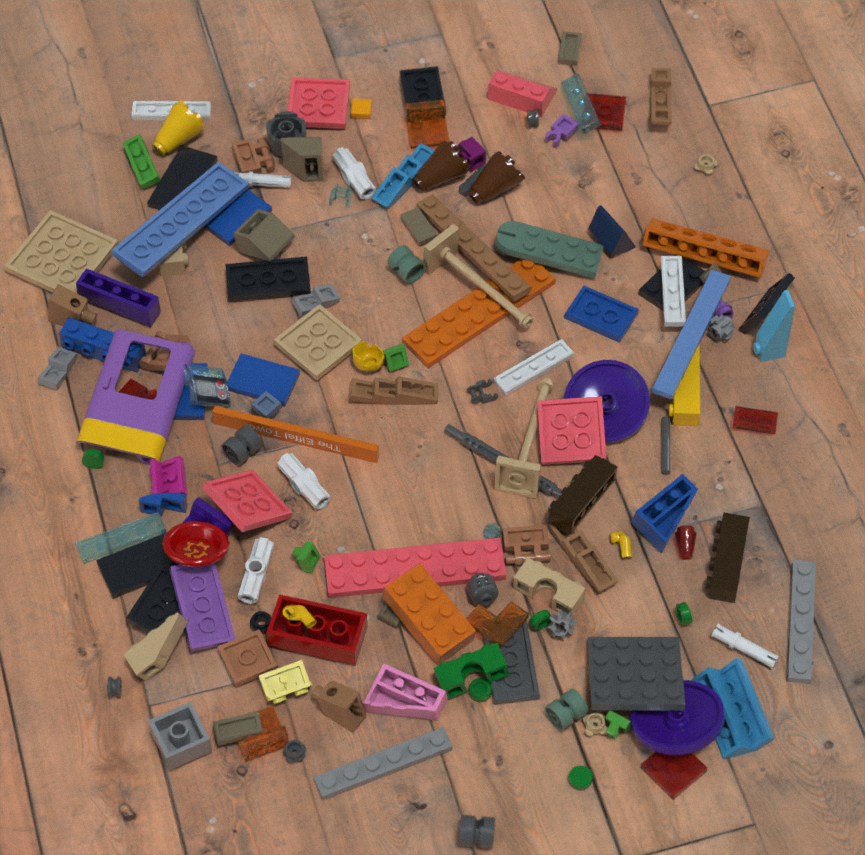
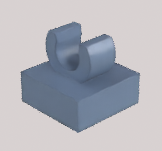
(266, 405)

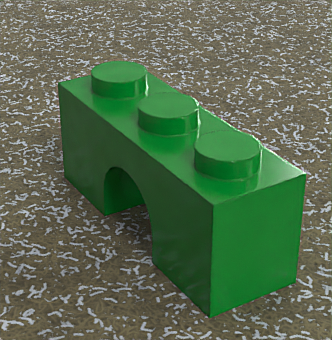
(486, 660)

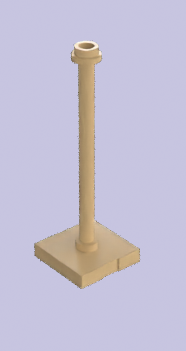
(444, 249)
(519, 475)

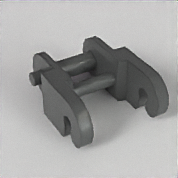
(484, 398)

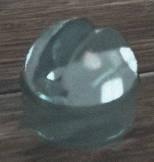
(489, 531)

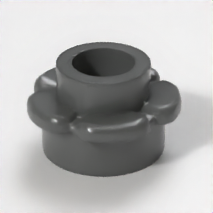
(294, 745)

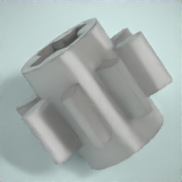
(721, 327)
(567, 627)

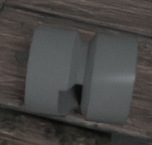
(239, 447)
(477, 831)

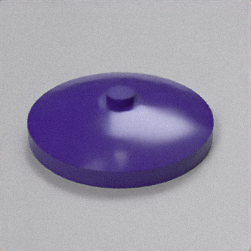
(622, 392)
(681, 730)

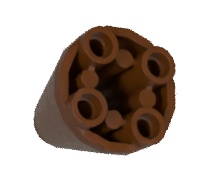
(441, 167)
(495, 178)

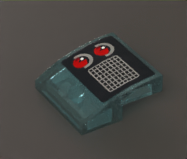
(207, 386)

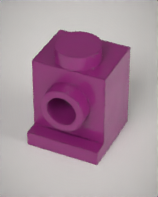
(473, 153)

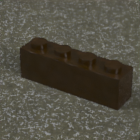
(582, 494)
(728, 558)

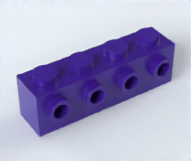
(118, 297)

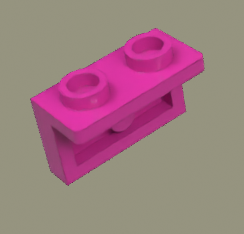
(168, 476)

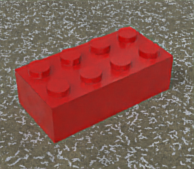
(334, 637)

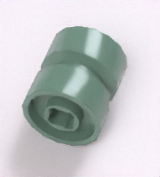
(407, 265)
(566, 709)

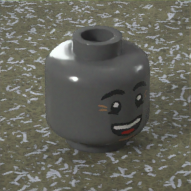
(482, 589)

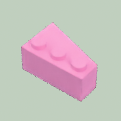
(404, 696)

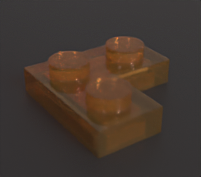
(499, 627)

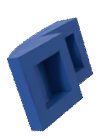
(158, 502)

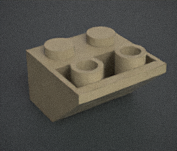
(303, 157)
(262, 235)

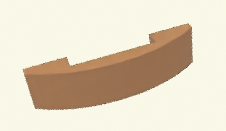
(661, 96)

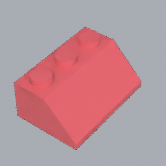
(520, 92)

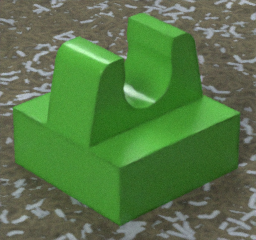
(396, 357)
(306, 556)
(617, 724)

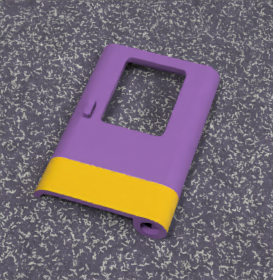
(130, 421)

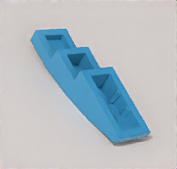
(401, 178)

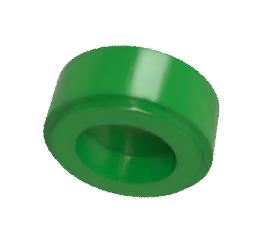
(93, 459)
(683, 613)
(540, 620)
(480, 690)
(580, 777)

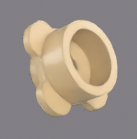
(706, 164)
(597, 718)

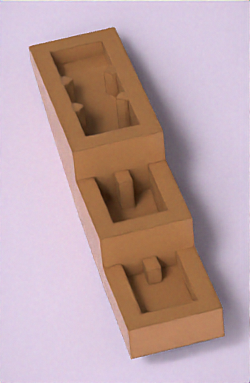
(399, 392)
(585, 558)

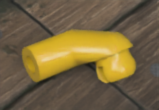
(625, 543)
(299, 613)

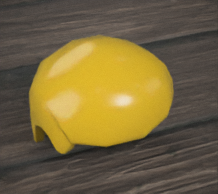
(367, 357)

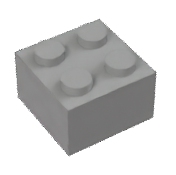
(180, 736)

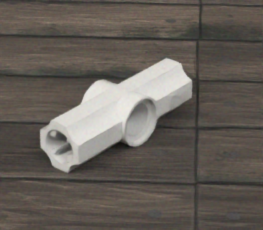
(354, 173)
(303, 481)
(258, 560)

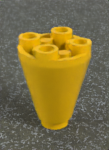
(177, 128)

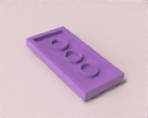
(203, 605)

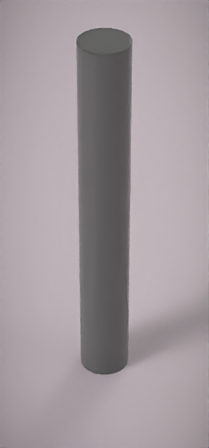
(665, 445)

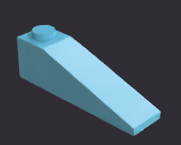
(775, 331)

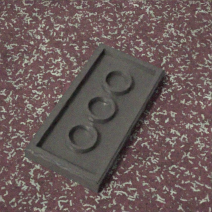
(522, 681)

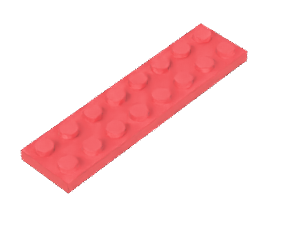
(445, 562)

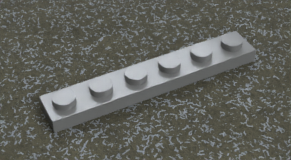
(801, 622)
(383, 763)

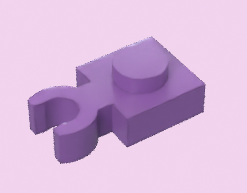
(562, 128)

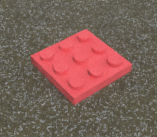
(320, 101)
(571, 430)
(247, 500)

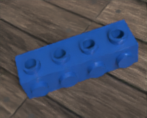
(95, 343)

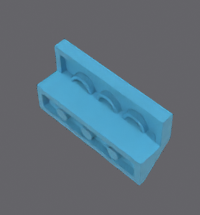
(745, 721)

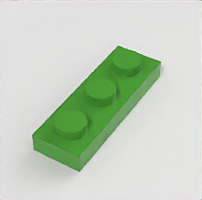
(141, 161)

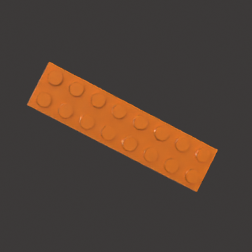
(471, 316)

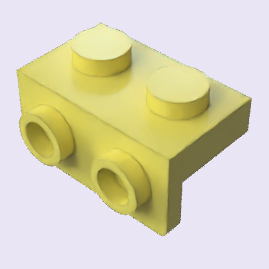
(285, 681)

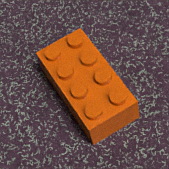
(428, 614)

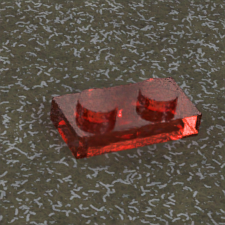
(755, 420)

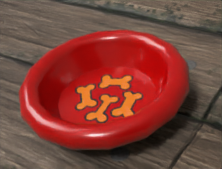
(195, 544)

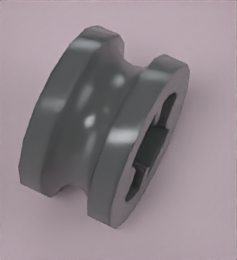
(533, 118)
(114, 686)

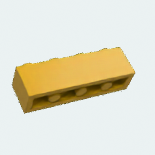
(686, 400)

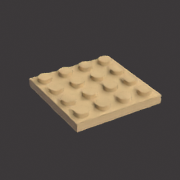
(60, 253)

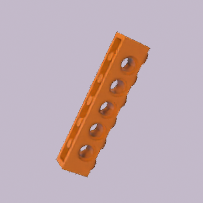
(705, 247)

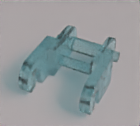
(334, 194)

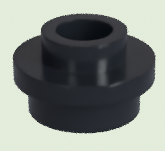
(260, 616)

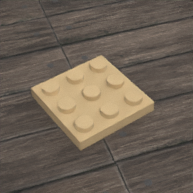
(317, 342)

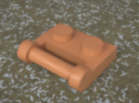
(161, 360)

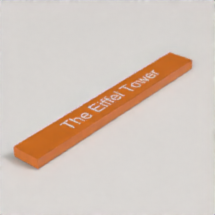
(297, 434)

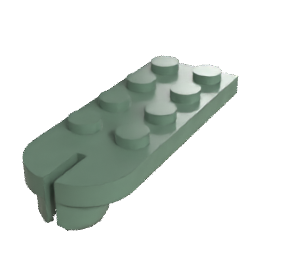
(549, 248)

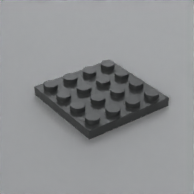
(635, 673)

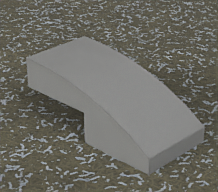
(322, 295)
(58, 368)

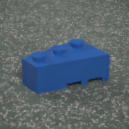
(664, 512)

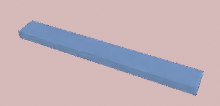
(691, 335)

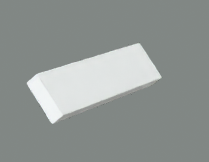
(159, 109)
(673, 291)
(533, 367)

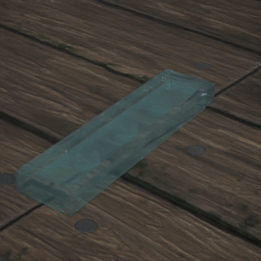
(581, 103)
(120, 537)

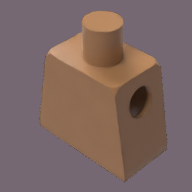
(69, 304)
(340, 704)

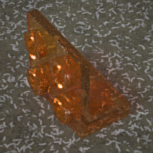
(426, 123)
(273, 737)

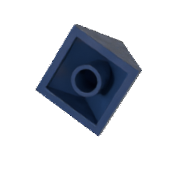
(610, 232)

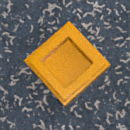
(361, 108)

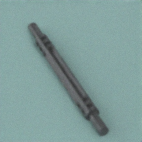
(492, 454)

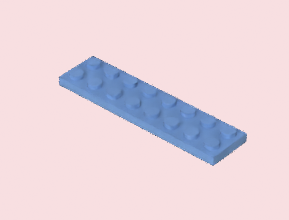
(180, 219)

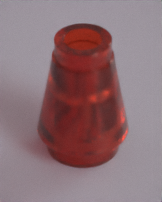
(685, 541)

